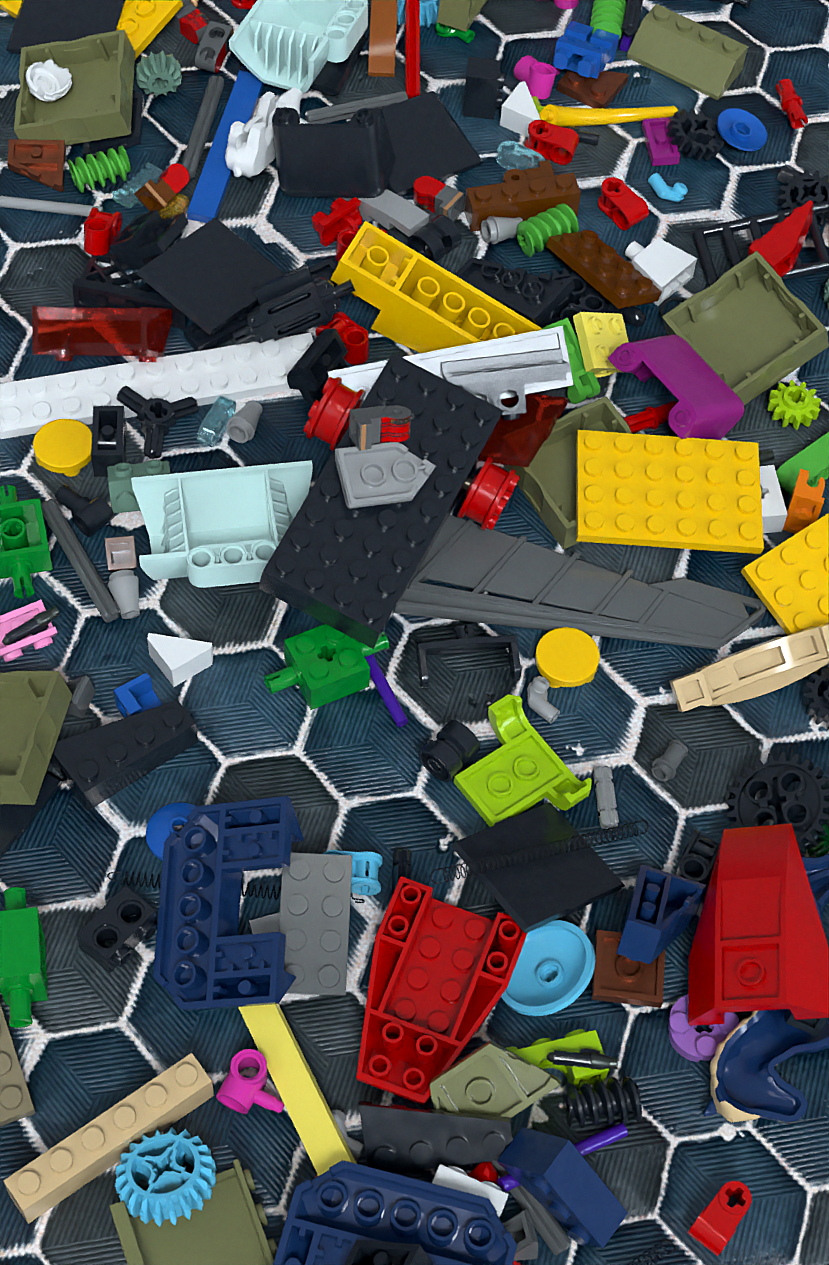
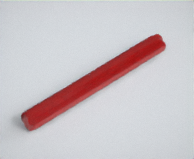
(412, 44)

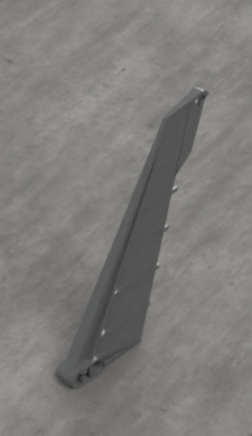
(497, 563)

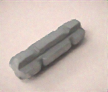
(605, 797)

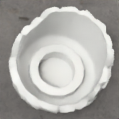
(48, 80)

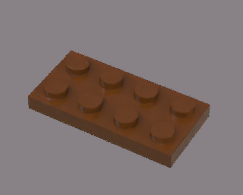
(604, 268)

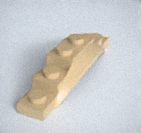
(754, 670)

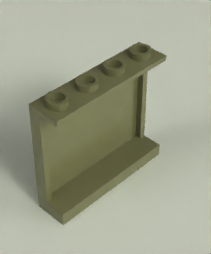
(221, 1234)

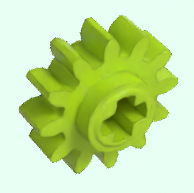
(794, 404)

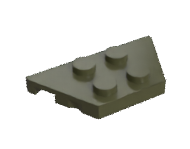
(491, 1083)

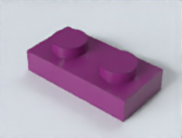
(658, 143)

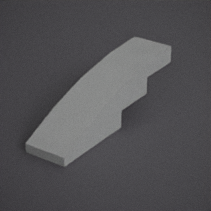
(393, 211)

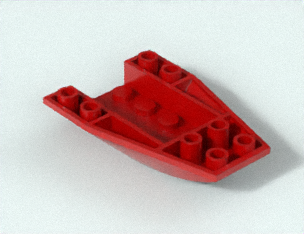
(758, 932)
(430, 988)

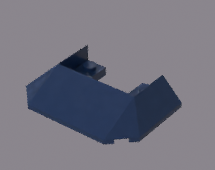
(199, 906)
(377, 1205)

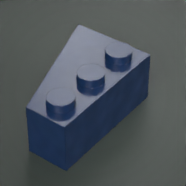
(657, 913)
(564, 1185)

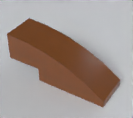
(382, 38)

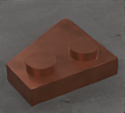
(593, 91)
(39, 161)

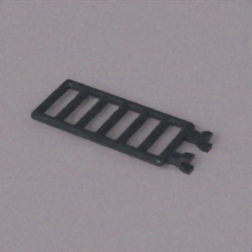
(754, 223)

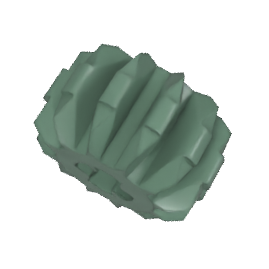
(158, 73)

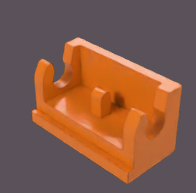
(804, 503)

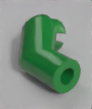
(447, 31)

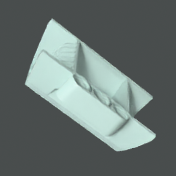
(293, 39)
(220, 521)

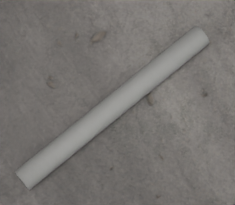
(46, 206)

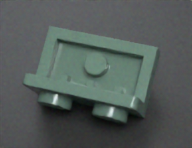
(120, 482)

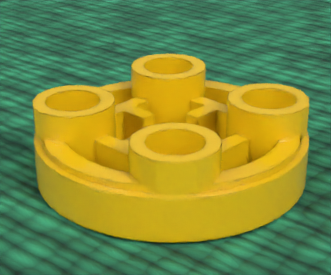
(63, 446)
(567, 657)

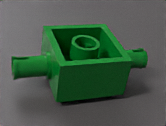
(22, 541)
(324, 665)
(21, 957)

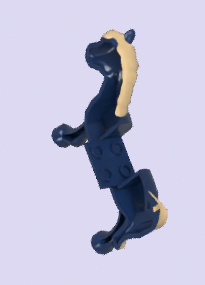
(743, 1070)

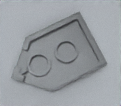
(380, 474)

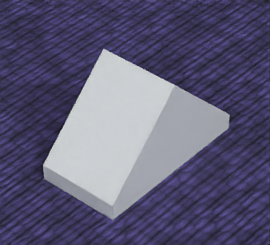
(519, 110)
(179, 656)

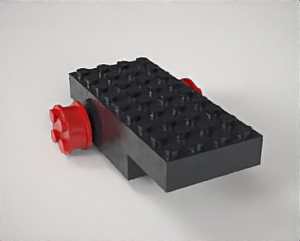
(360, 560)

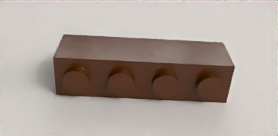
(520, 198)

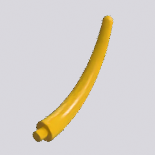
(573, 116)

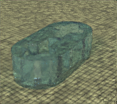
(516, 156)
(216, 421)

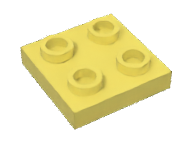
(598, 338)

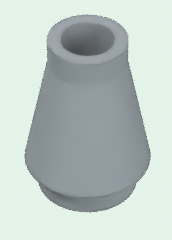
(499, 228)
(243, 424)
(125, 591)

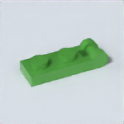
(589, 386)

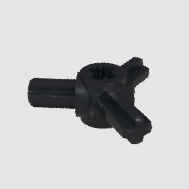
(154, 427)

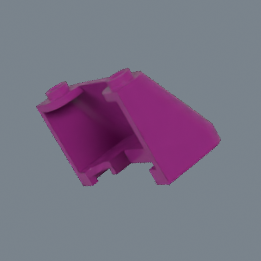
(705, 403)

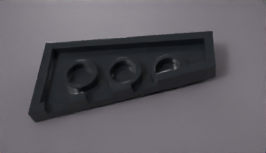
(522, 292)
(417, 1139)

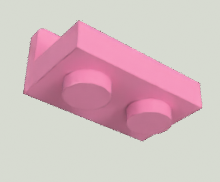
(16, 618)

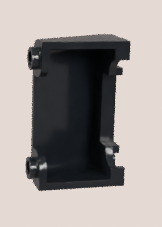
(333, 157)

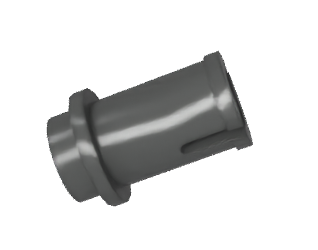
(665, 766)

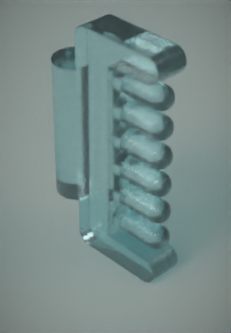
(128, 198)

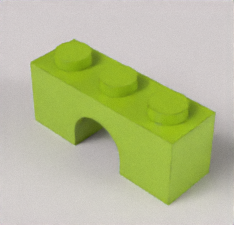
(573, 1043)

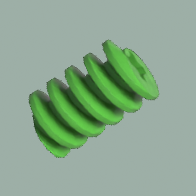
(608, 15)
(100, 168)
(535, 231)

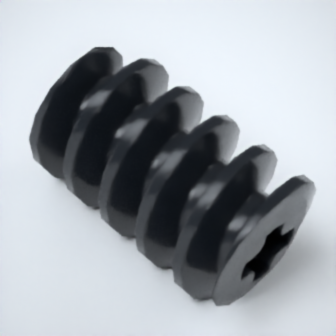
(602, 1101)

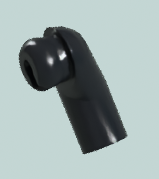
(633, 316)

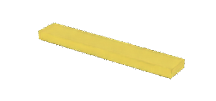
(297, 1086)

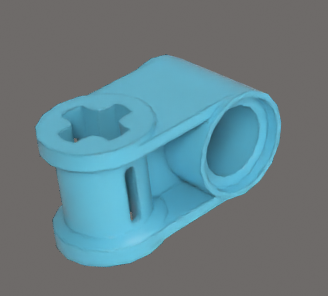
(360, 863)

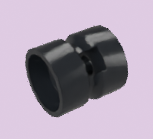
(436, 238)
(453, 747)

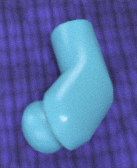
(667, 192)

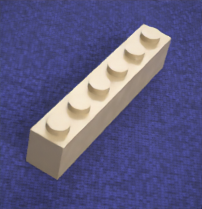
(106, 1137)

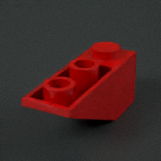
(784, 240)

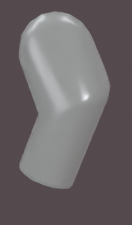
(537, 699)

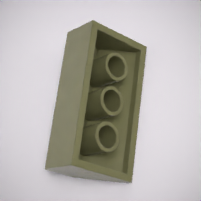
(687, 52)

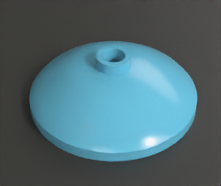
(550, 952)

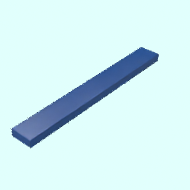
(215, 173)

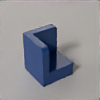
(136, 696)

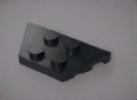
(126, 141)

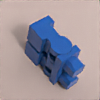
(583, 51)

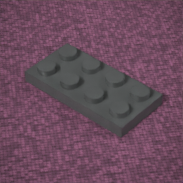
(316, 922)

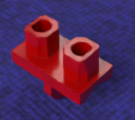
(343, 216)

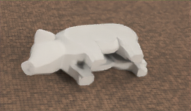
(252, 144)

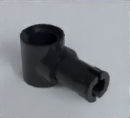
(86, 513)

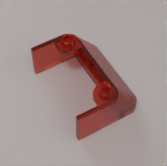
(100, 332)

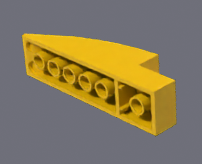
(419, 299)

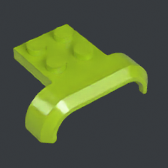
(519, 770)

